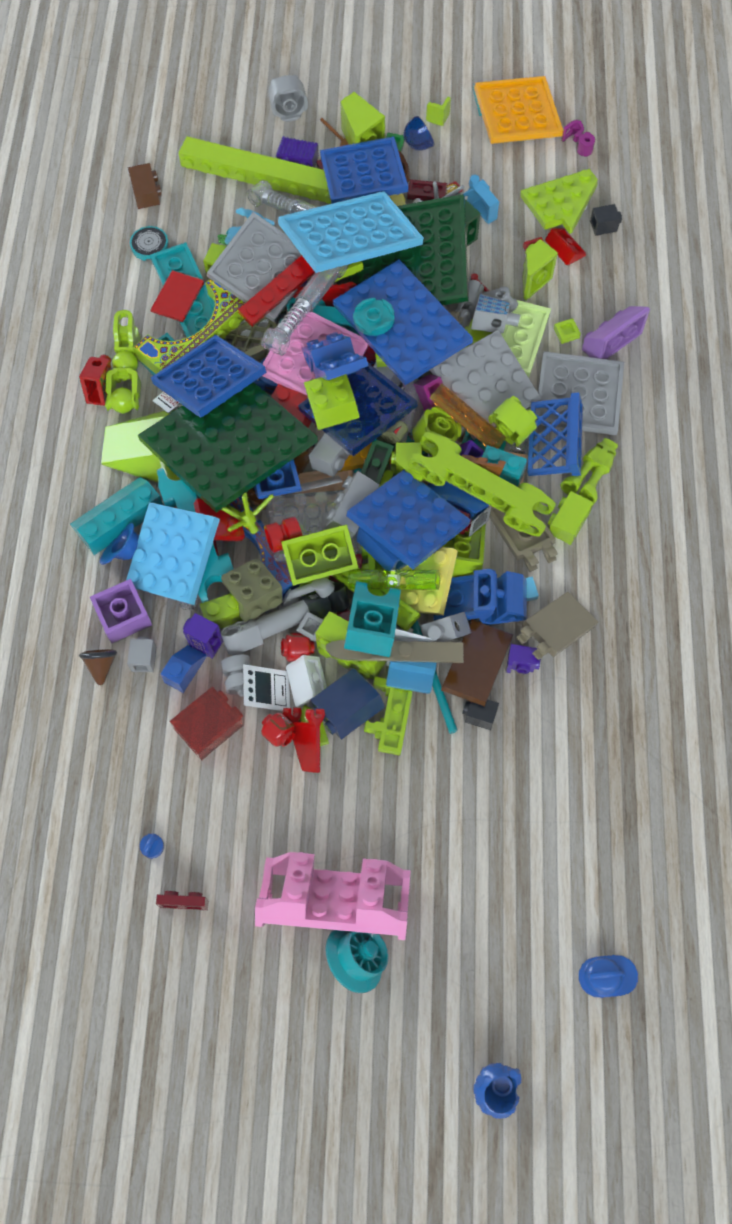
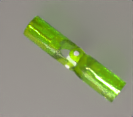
(391, 579)

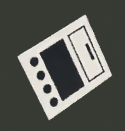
(266, 688)

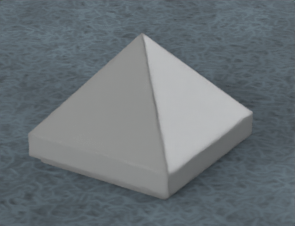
(309, 625)

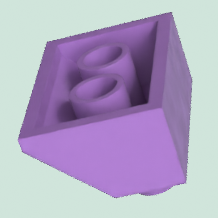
(616, 333)

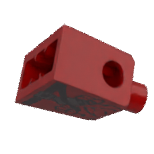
(94, 379)

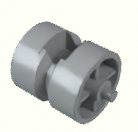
(233, 670)

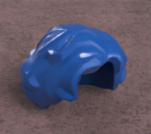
(496, 1090)

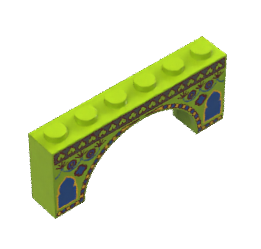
(160, 354)

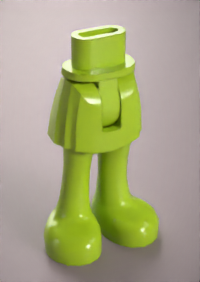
(600, 462)

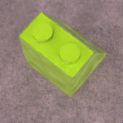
(360, 120)

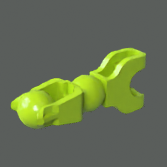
(124, 366)

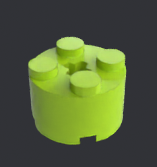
(514, 421)
(436, 422)

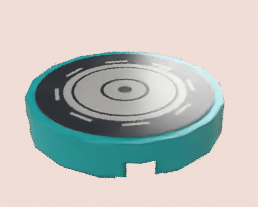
(148, 241)

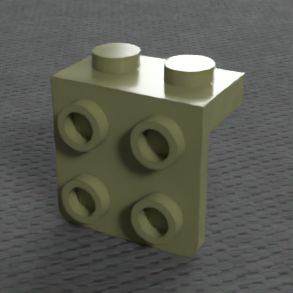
(253, 589)

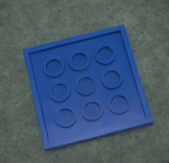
(363, 170)
(208, 375)
(408, 518)

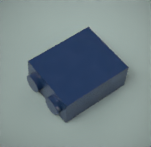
(347, 703)

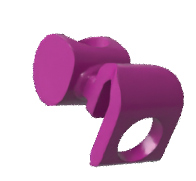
(585, 140)

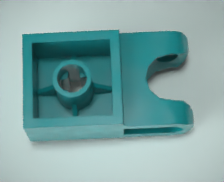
(372, 621)

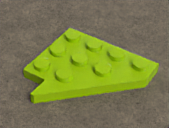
(561, 199)

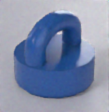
(152, 846)

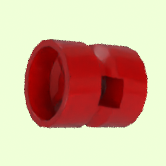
(276, 533)

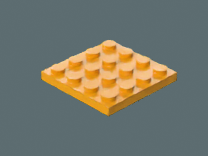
(518, 109)

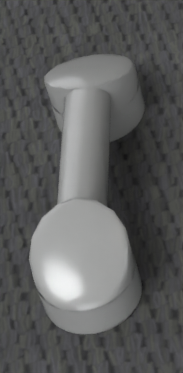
(322, 586)

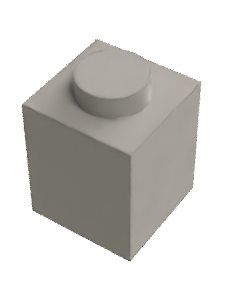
(142, 655)

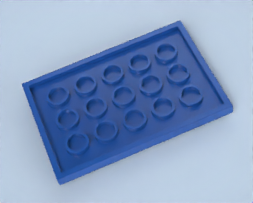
(422, 327)

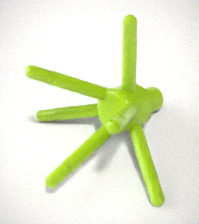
(246, 517)

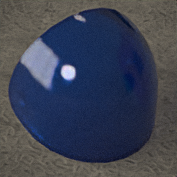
(417, 135)

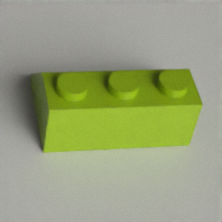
(319, 554)

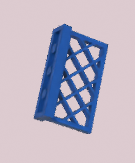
(574, 437)

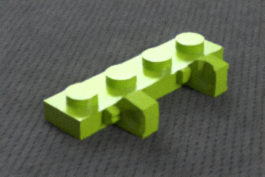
(393, 725)

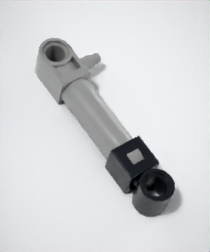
(250, 634)

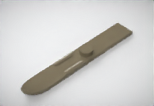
(404, 652)

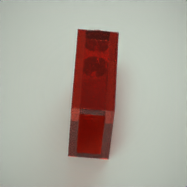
(207, 722)

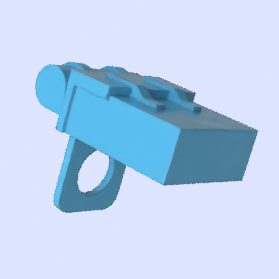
(482, 199)

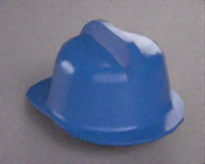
(122, 547)
(608, 976)

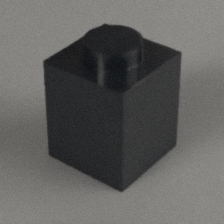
(605, 219)
(480, 715)

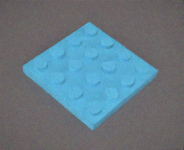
(172, 552)

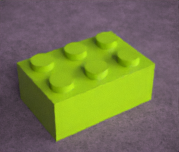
(334, 629)

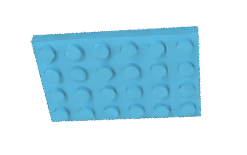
(350, 231)

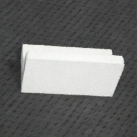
(305, 678)

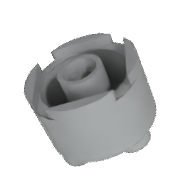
(287, 97)

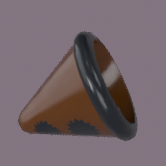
(98, 663)

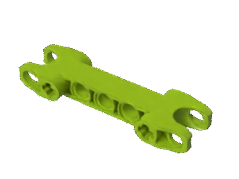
(514, 501)

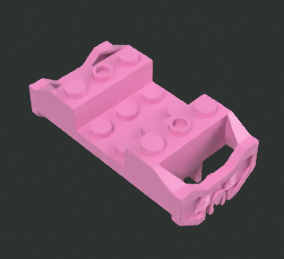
(333, 897)

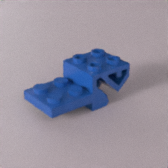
(332, 356)
(488, 597)

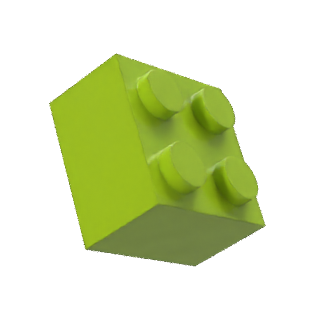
(331, 401)

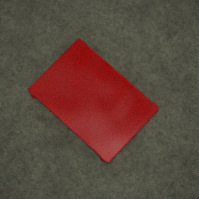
(177, 296)

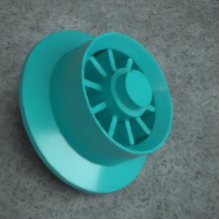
(356, 959)

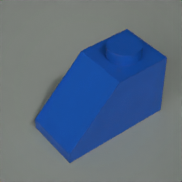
(182, 668)

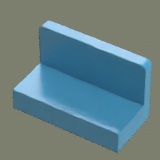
(411, 676)

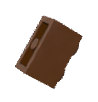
(144, 186)

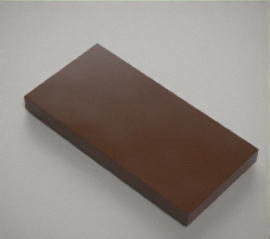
(481, 663)

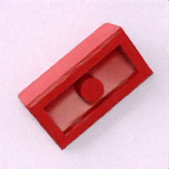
(563, 243)

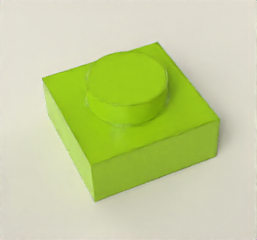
(567, 331)

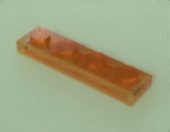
(467, 417)

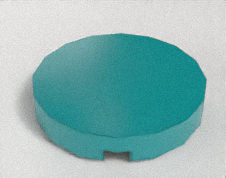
(373, 316)

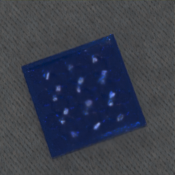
(378, 405)

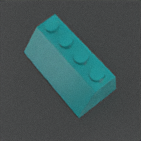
(110, 517)

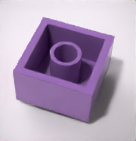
(120, 611)

